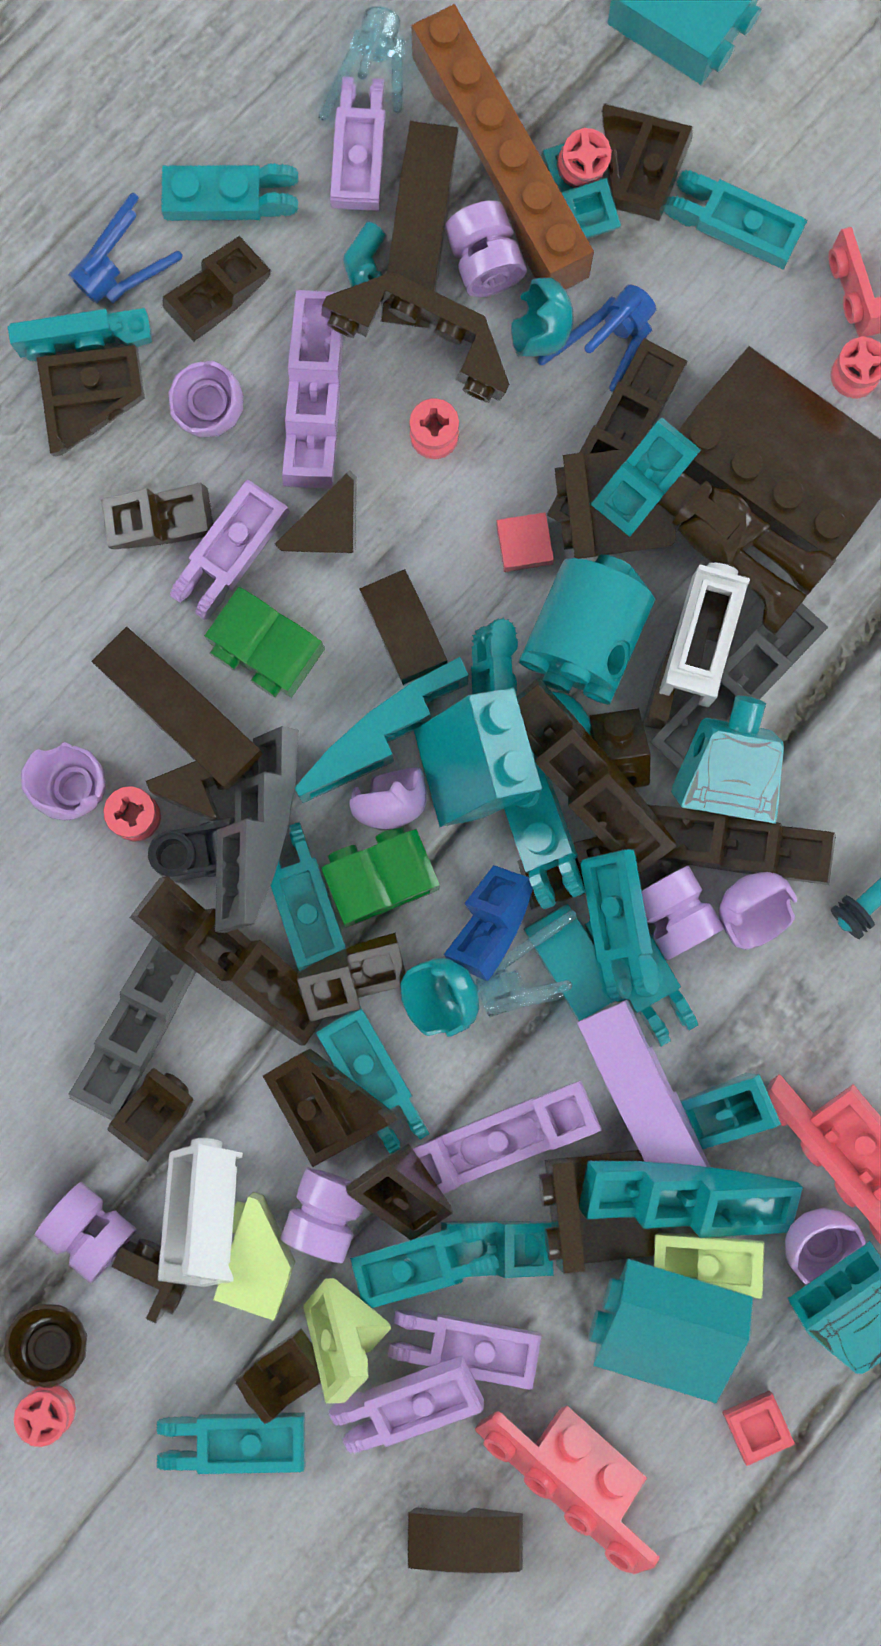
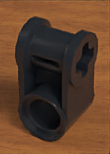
(200, 846)

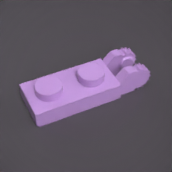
(358, 149)
(231, 546)
(490, 1350)
(409, 1406)

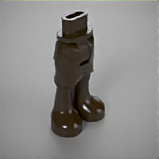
(724, 527)

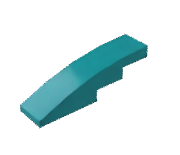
(366, 743)
(680, 1195)

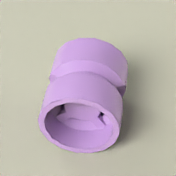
(484, 244)
(678, 913)
(322, 1220)
(66, 1228)

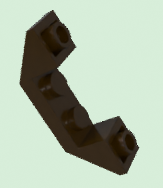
(356, 307)

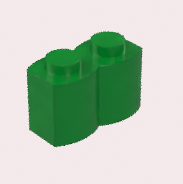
(264, 643)
(379, 876)

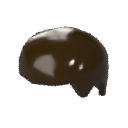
(45, 1345)

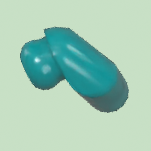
(359, 256)

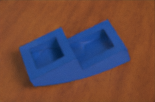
(497, 913)

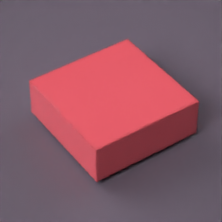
(524, 542)
(758, 1428)

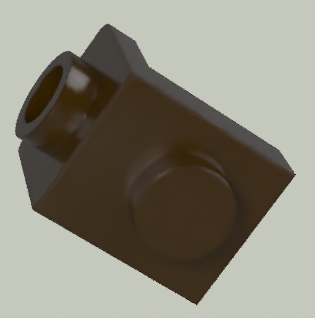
(625, 742)
(152, 1113)
(142, 1263)
(280, 1376)

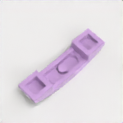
(509, 1136)

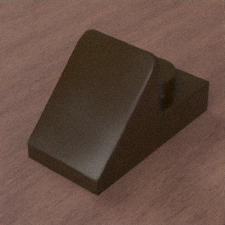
(189, 789)

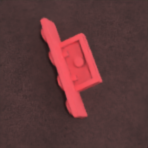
(842, 1139)
(578, 1475)

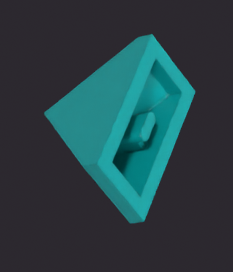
(731, 1110)

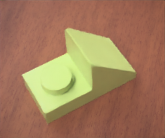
(714, 1260)
(341, 1335)

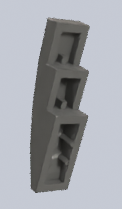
(746, 673)
(253, 844)
(133, 1031)

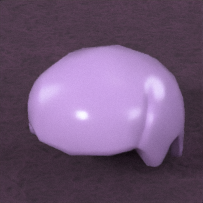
(205, 399)
(63, 781)
(392, 800)
(757, 909)
(820, 1241)

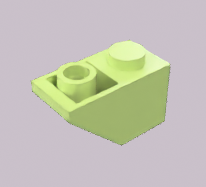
(258, 1261)

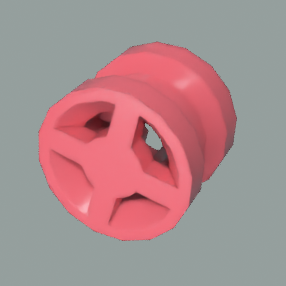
(590, 150)
(865, 357)
(434, 441)
(137, 822)
(38, 1425)

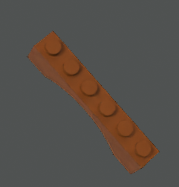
(473, 96)

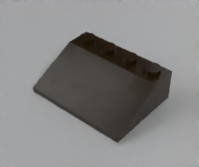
(786, 454)

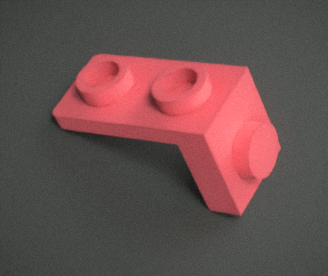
(859, 301)

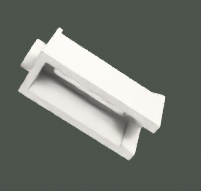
(718, 579)
(199, 1214)

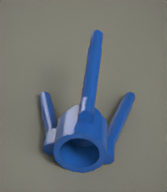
(97, 273)
(624, 317)

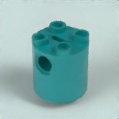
(589, 626)

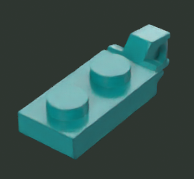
(80, 332)

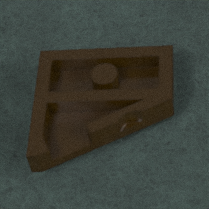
(643, 159)
(87, 392)
(324, 1106)

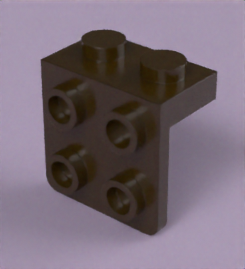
(588, 529)
(579, 1240)

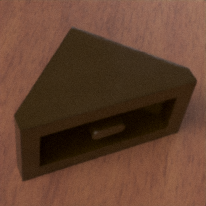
(328, 524)
(401, 1194)

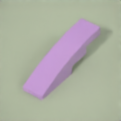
(312, 395)
(640, 1088)

